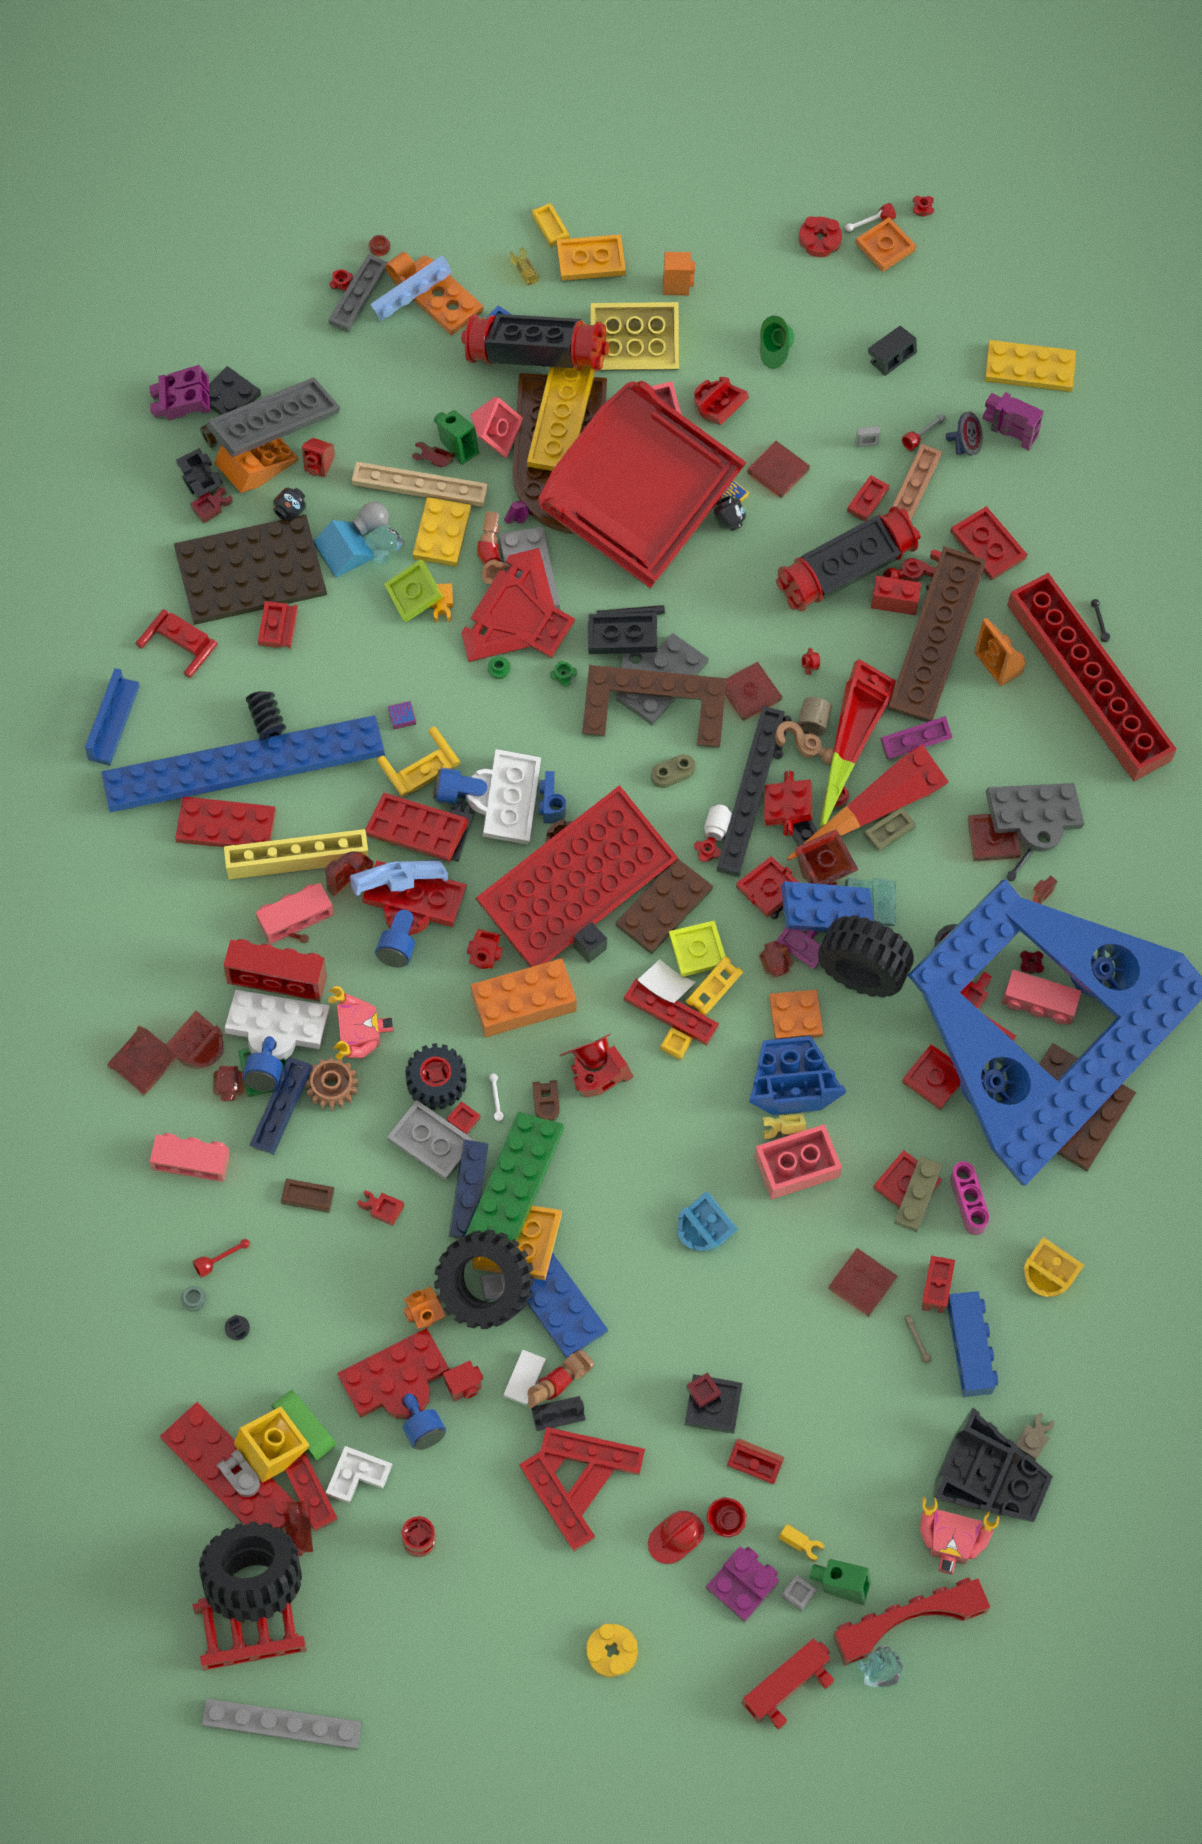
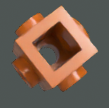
(423, 1308)

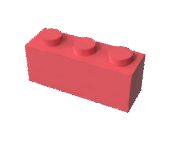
(294, 912)
(1041, 997)
(190, 1157)

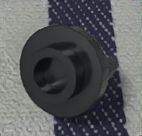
(237, 1327)

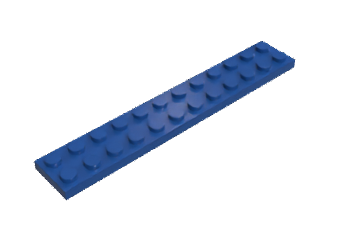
(242, 763)

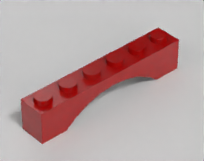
(960, 1602)

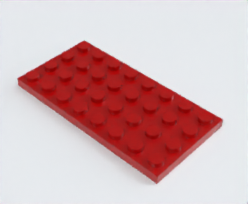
(576, 878)

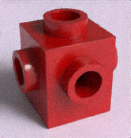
(484, 949)

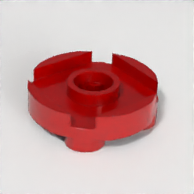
(824, 226)

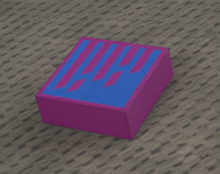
(402, 715)

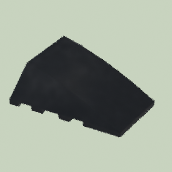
(990, 1472)

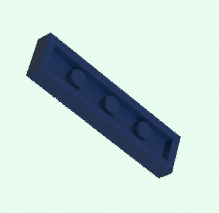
(281, 1106)
(468, 1186)

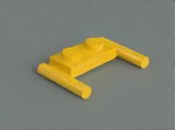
(422, 771)

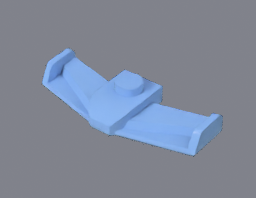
(397, 875)

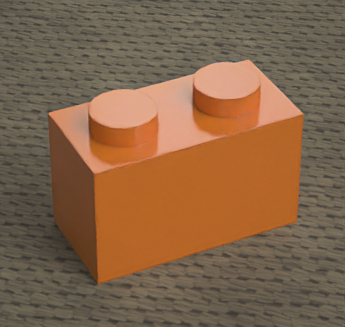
(678, 273)

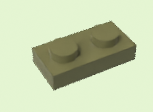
(889, 829)

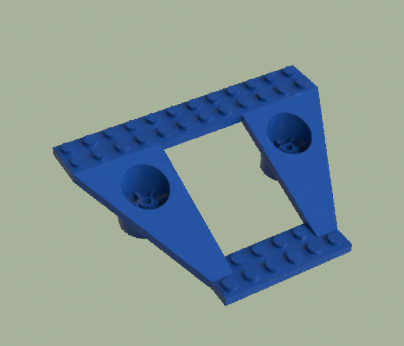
(1038, 1113)

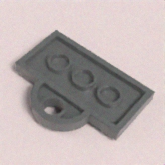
(671, 657)
(1035, 811)

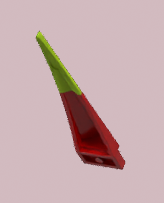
(862, 706)

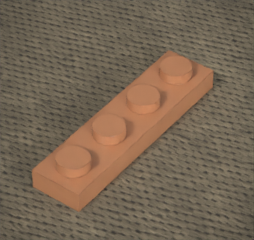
(917, 479)

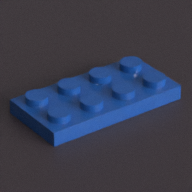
(818, 905)
(564, 1310)

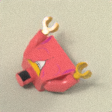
(357, 1025)
(953, 1536)

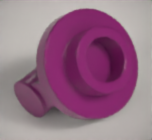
(517, 512)

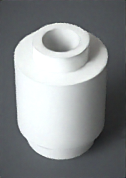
(717, 822)

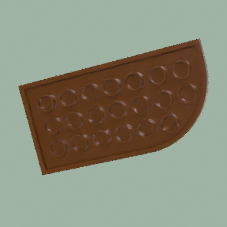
(528, 480)

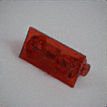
(298, 1525)

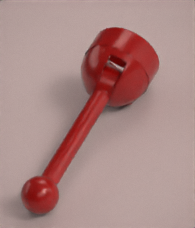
(204, 1265)

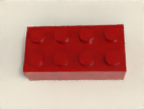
(275, 970)

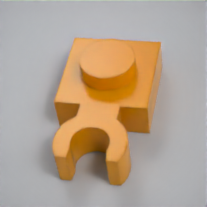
(445, 603)

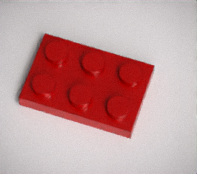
(988, 539)

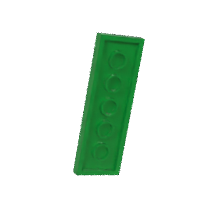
(517, 1176)

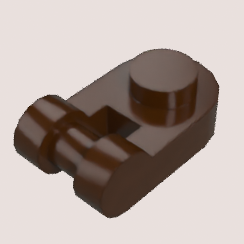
(546, 1107)

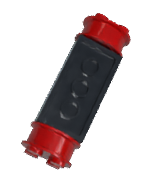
(535, 341)
(847, 558)

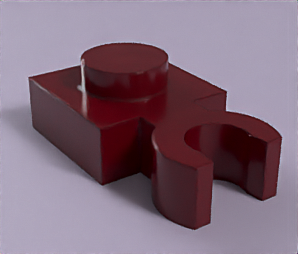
(210, 506)

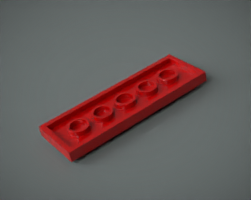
(204, 1444)

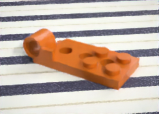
(403, 267)

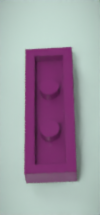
(911, 738)

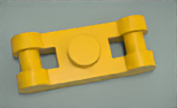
(714, 986)

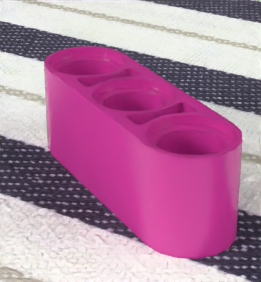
(969, 1209)

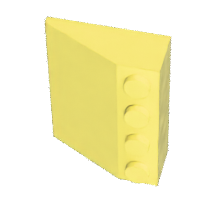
(639, 334)

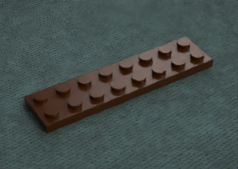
(937, 634)

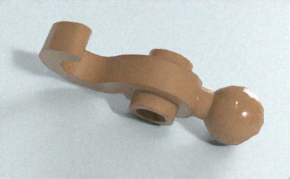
(807, 745)

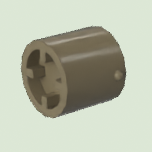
(814, 715)

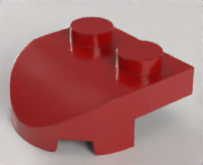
(718, 399)

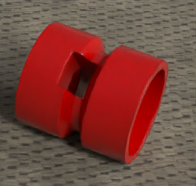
(418, 1536)

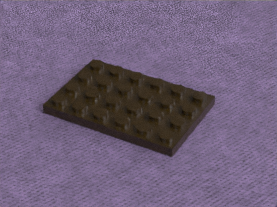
(248, 566)

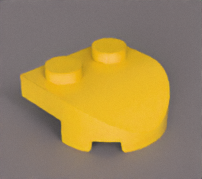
(1050, 1269)

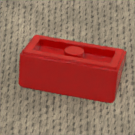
(755, 1461)

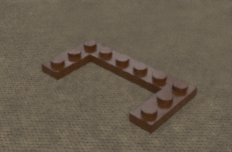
(704, 688)

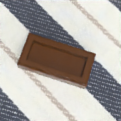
(307, 1195)

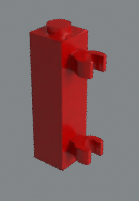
(786, 1680)

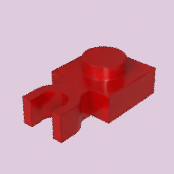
(383, 1208)

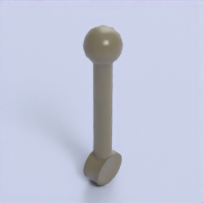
(925, 1356)

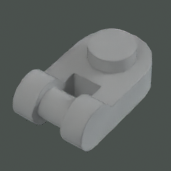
(246, 1481)

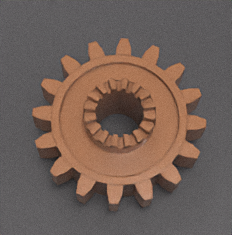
(336, 1094)

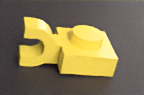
(787, 1124)

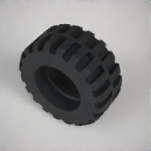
(865, 956)
(459, 1298)
(257, 1595)

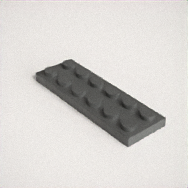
(273, 417)

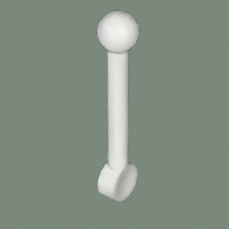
(498, 1116)

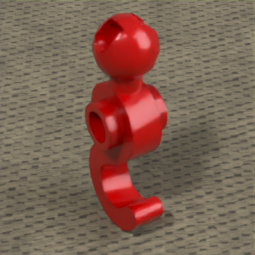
(913, 569)

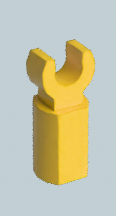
(800, 1541)

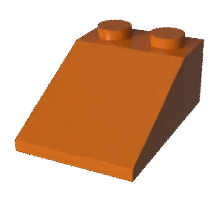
(998, 654)

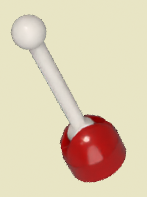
(884, 212)

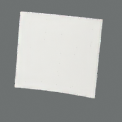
(665, 982)

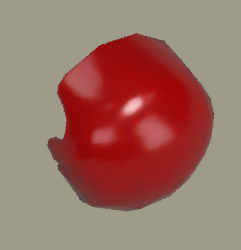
(726, 1517)

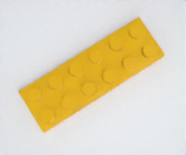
(560, 415)

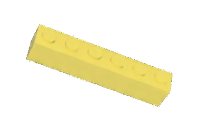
(291, 854)

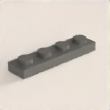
(358, 293)

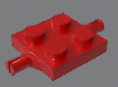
(788, 802)

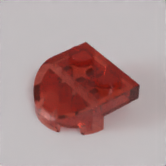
(339, 871)
(197, 1042)

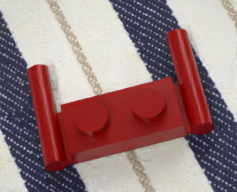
(183, 635)

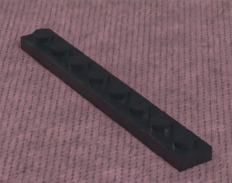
(750, 792)

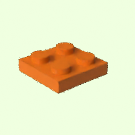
(885, 244)
(796, 1014)

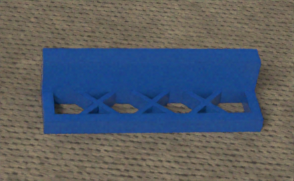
(111, 718)

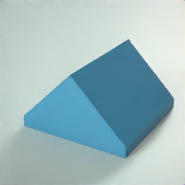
(342, 547)

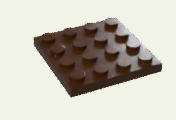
(1091, 1137)

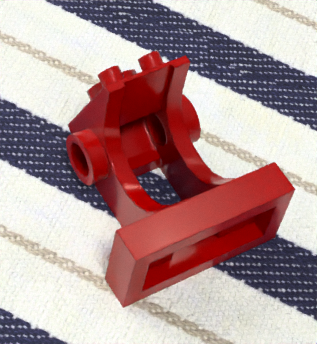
(600, 1081)

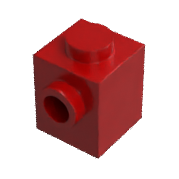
(463, 1381)

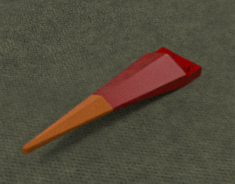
(904, 783)

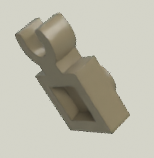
(1032, 1439)

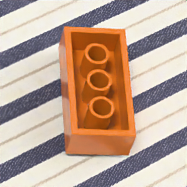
(523, 997)

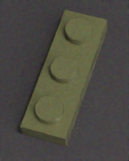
(918, 1194)

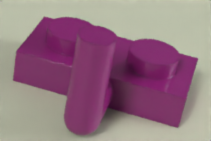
(801, 945)

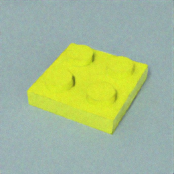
(697, 948)

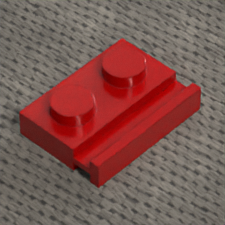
(277, 625)

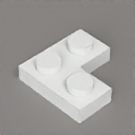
(356, 1467)

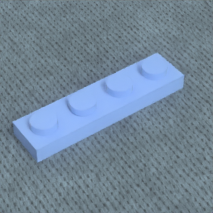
(411, 288)

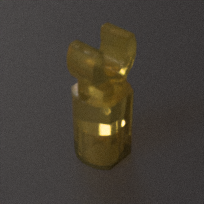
(525, 267)

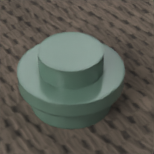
(193, 1298)

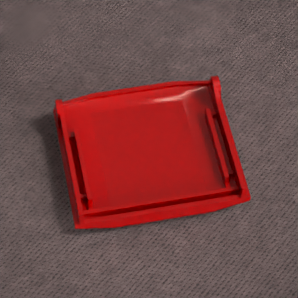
(639, 481)

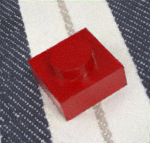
(463, 1118)

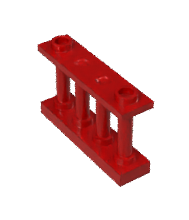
(240, 1652)

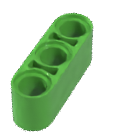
(308, 1425)

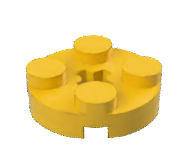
(617, 1664)

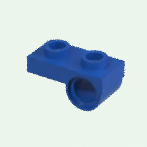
(551, 799)

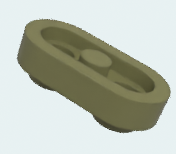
(674, 771)

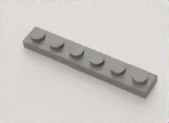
(282, 1724)

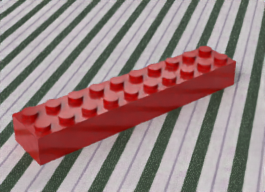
(1091, 677)

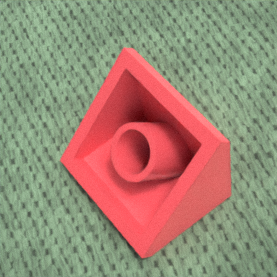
(497, 425)

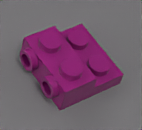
(743, 1583)

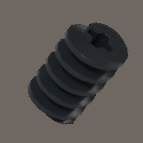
(265, 714)

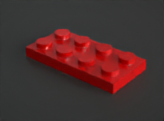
(223, 822)
(416, 826)

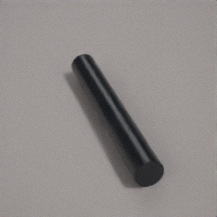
(660, 609)

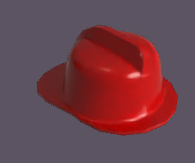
(593, 1054)
(675, 1537)

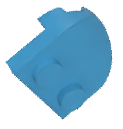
(704, 1224)

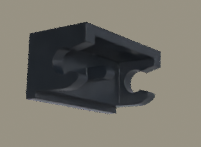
(893, 350)

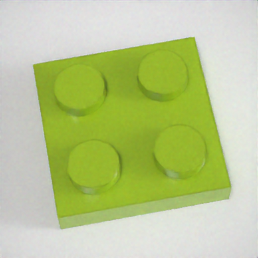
(413, 590)

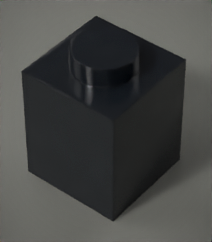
(590, 942)

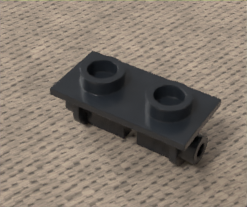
(558, 1413)

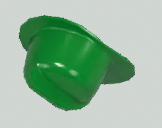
(775, 341)

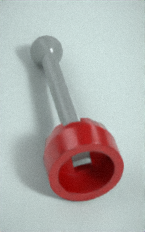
(912, 439)

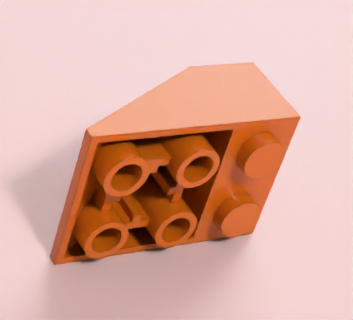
(255, 466)

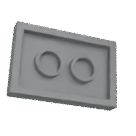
(429, 1140)

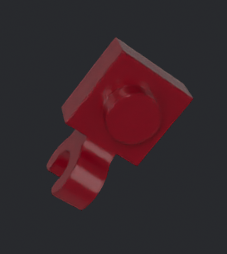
(437, 455)

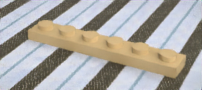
(419, 484)

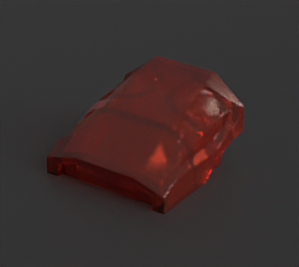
(142, 1060)

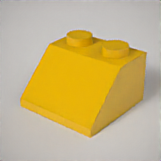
(270, 1443)

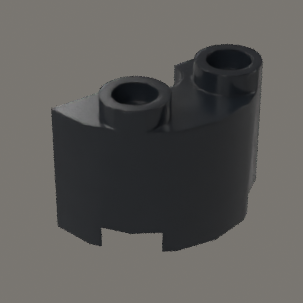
(198, 474)

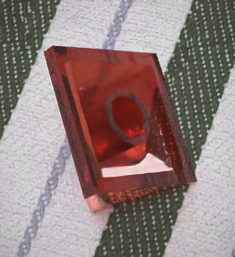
(825, 859)

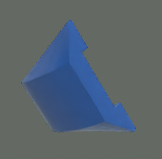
(793, 1077)

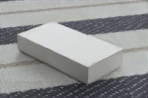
(524, 1376)

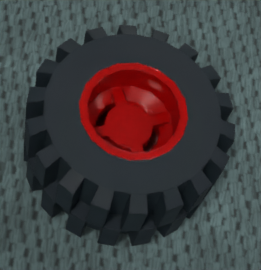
(436, 1076)

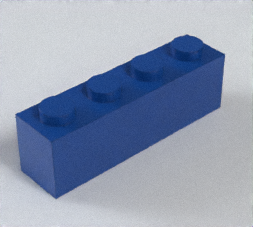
(971, 1344)

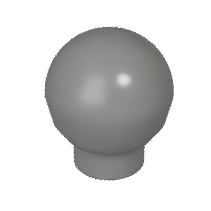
(370, 517)

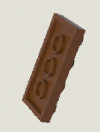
(664, 905)

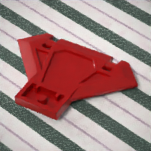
(517, 612)

